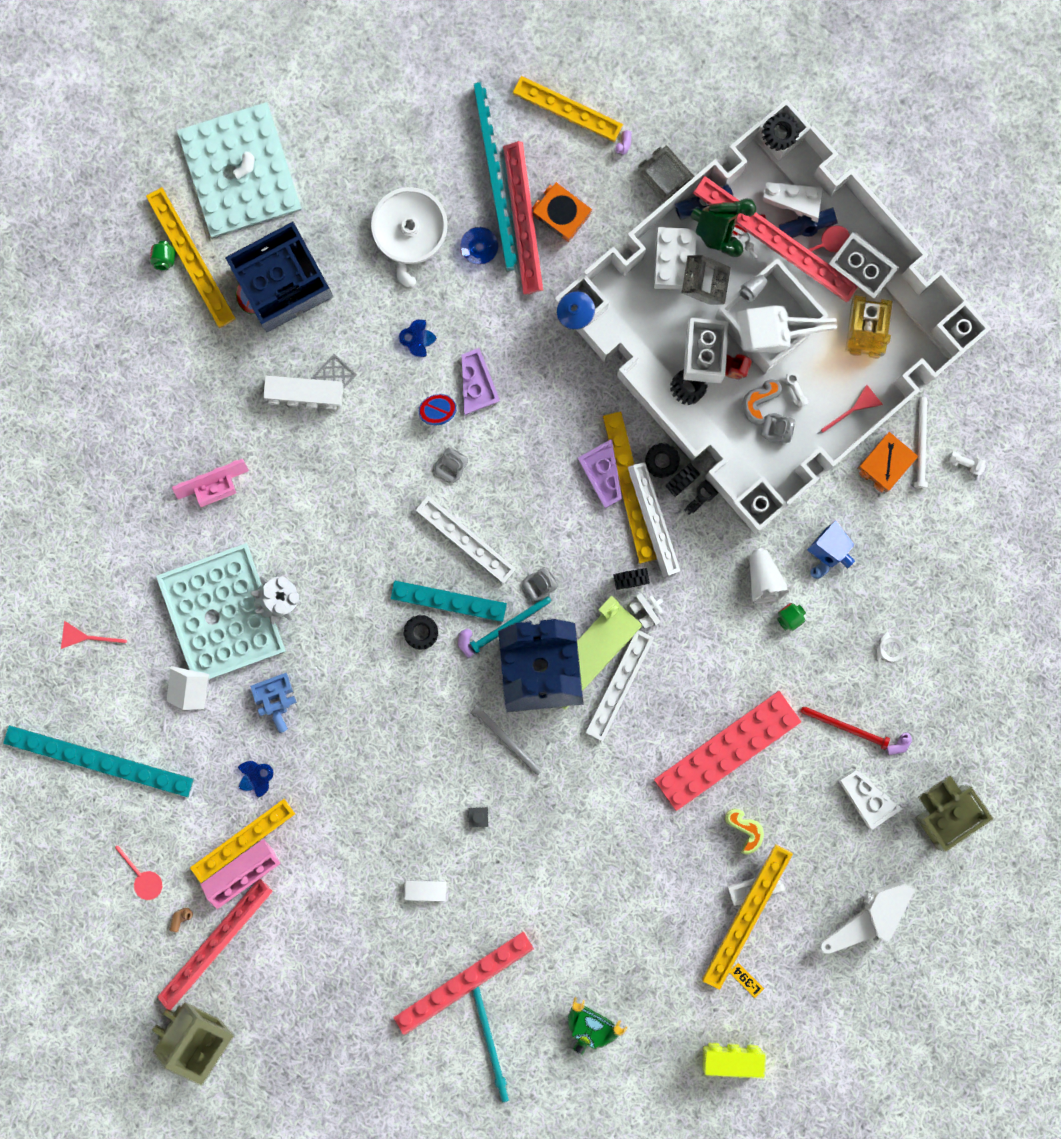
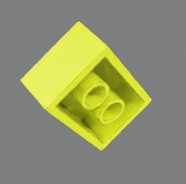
(733, 1061)

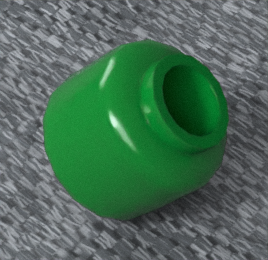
(162, 256)
(791, 617)

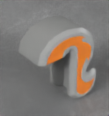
(758, 396)

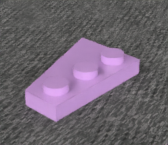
(477, 383)
(603, 473)

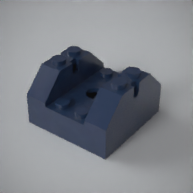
(560, 682)

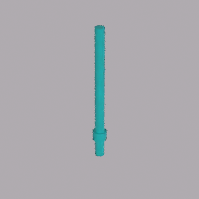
(500, 1081)

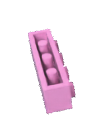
(243, 871)

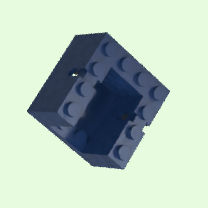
(267, 271)

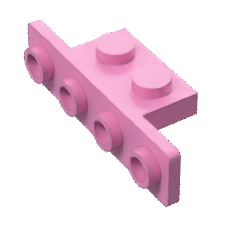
(212, 485)

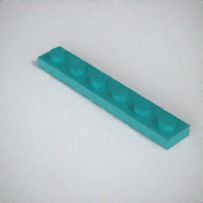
(448, 601)

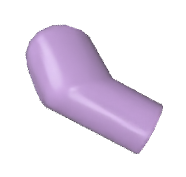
(625, 144)
(463, 642)
(901, 746)

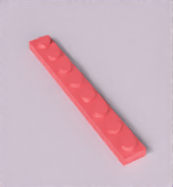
(523, 218)
(214, 944)
(463, 983)

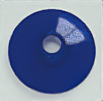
(476, 236)

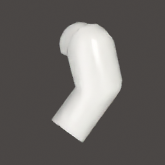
(247, 165)
(403, 277)

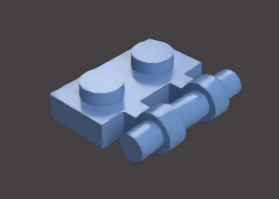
(270, 690)

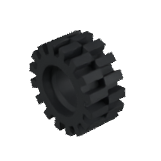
(772, 140)
(685, 395)
(662, 449)
(682, 479)
(631, 578)
(409, 629)

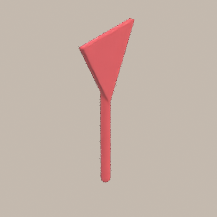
(866, 400)
(72, 636)

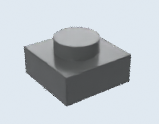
(478, 817)

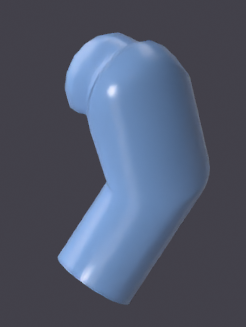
(820, 570)
(278, 720)

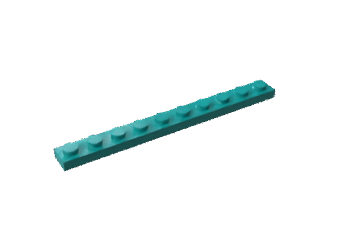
(494, 168)
(98, 761)

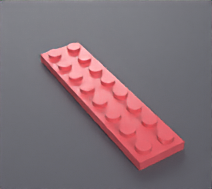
(727, 750)

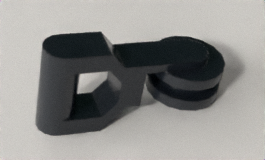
(709, 488)

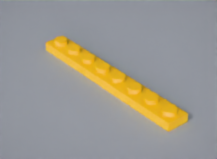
(190, 257)
(617, 432)
(747, 916)

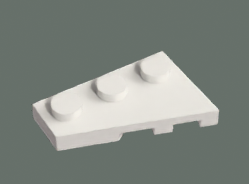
(798, 198)
(868, 800)

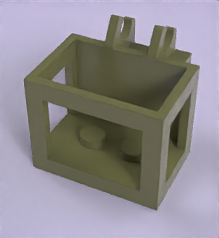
(950, 813)
(191, 1042)

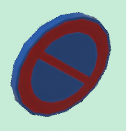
(437, 409)

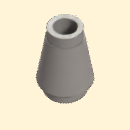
(751, 289)

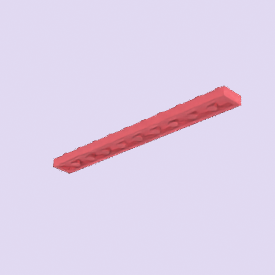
(781, 243)

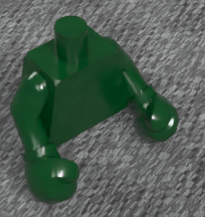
(718, 222)

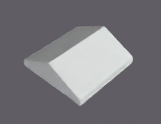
(187, 688)

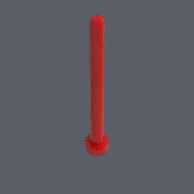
(847, 727)

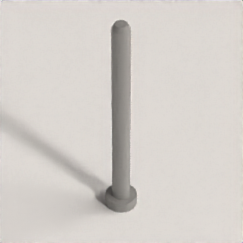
(506, 739)

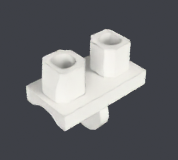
(641, 603)

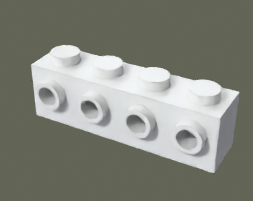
(303, 391)

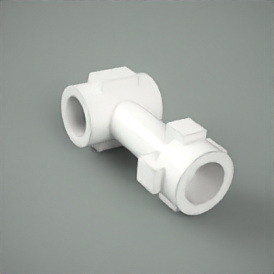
(791, 380)
(977, 466)

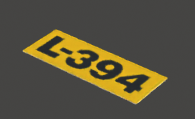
(746, 980)

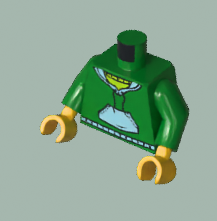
(591, 1028)

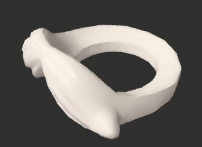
(886, 639)

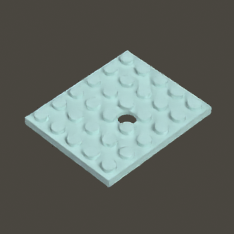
(253, 198)
(222, 585)

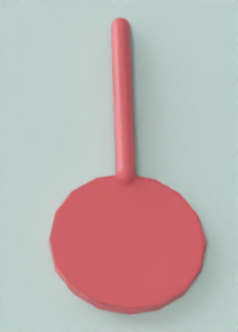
(833, 239)
(147, 884)

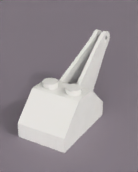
(767, 328)
(879, 918)

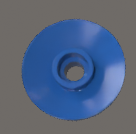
(579, 318)

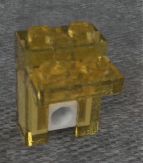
(868, 341)

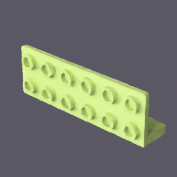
(604, 640)

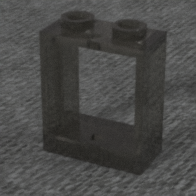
(693, 285)

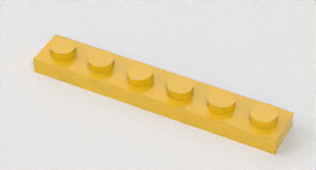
(567, 109)
(242, 840)

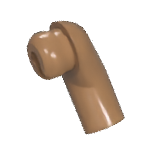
(178, 917)

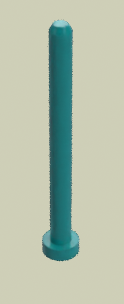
(519, 618)

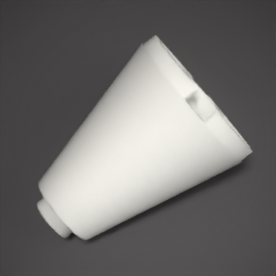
(765, 578)

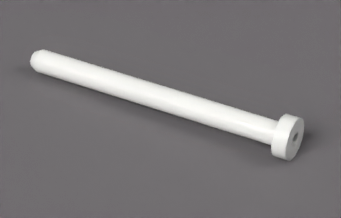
(921, 444)

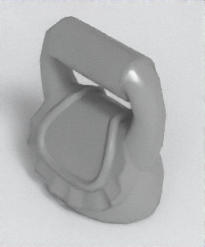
(783, 429)
(454, 461)
(545, 582)

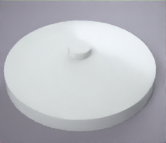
(409, 225)

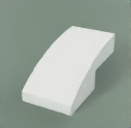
(424, 890)

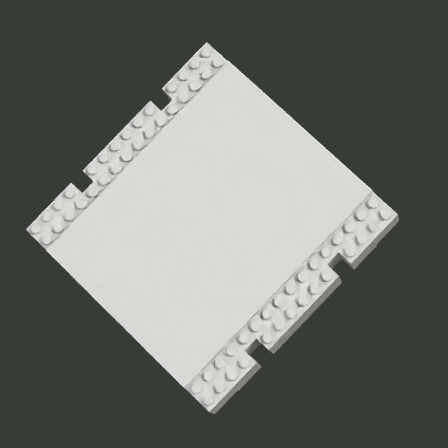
(649, 327)

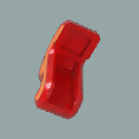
(737, 366)

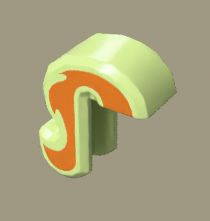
(752, 828)

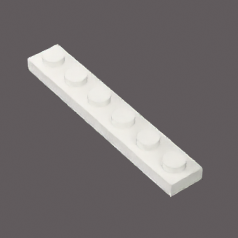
(654, 519)
(465, 539)
(619, 685)

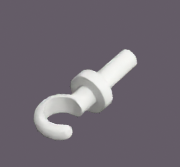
(749, 246)

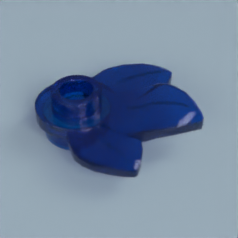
(420, 338)
(253, 780)

